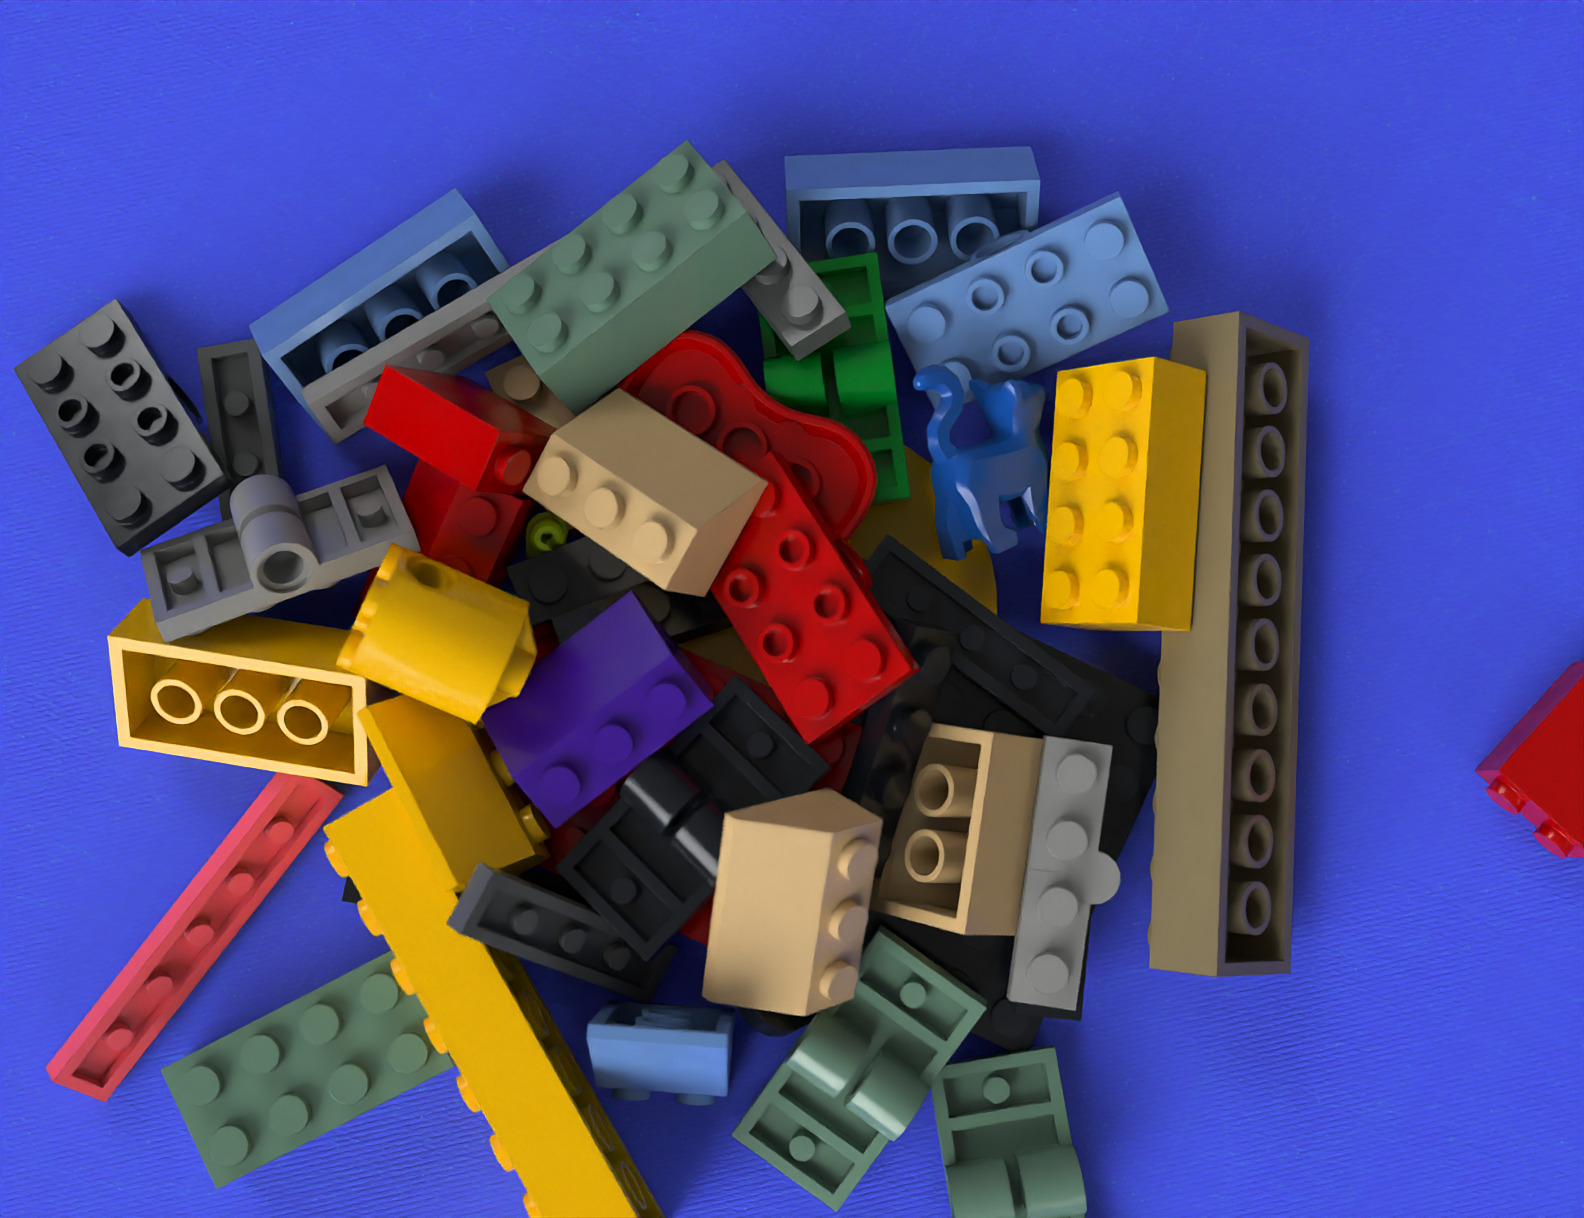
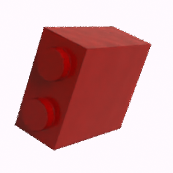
(458, 428)
(1542, 766)

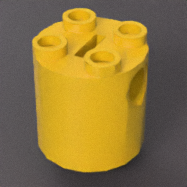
(440, 636)

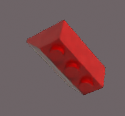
(462, 527)

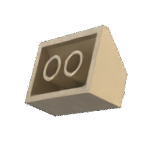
(647, 491)
(963, 833)
(791, 903)

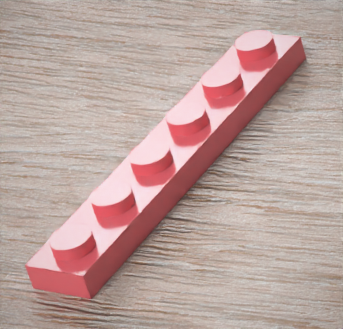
(193, 934)

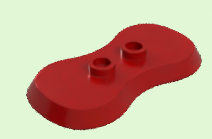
(714, 396)

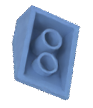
(663, 1050)

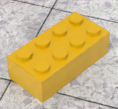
(1124, 496)
(244, 696)

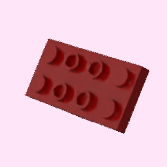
(808, 610)

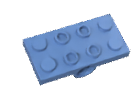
(1031, 299)

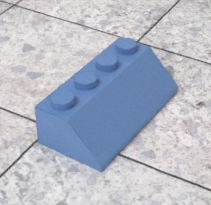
(910, 207)
(378, 293)

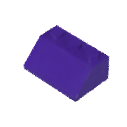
(596, 708)

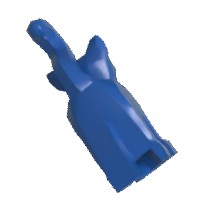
(981, 476)

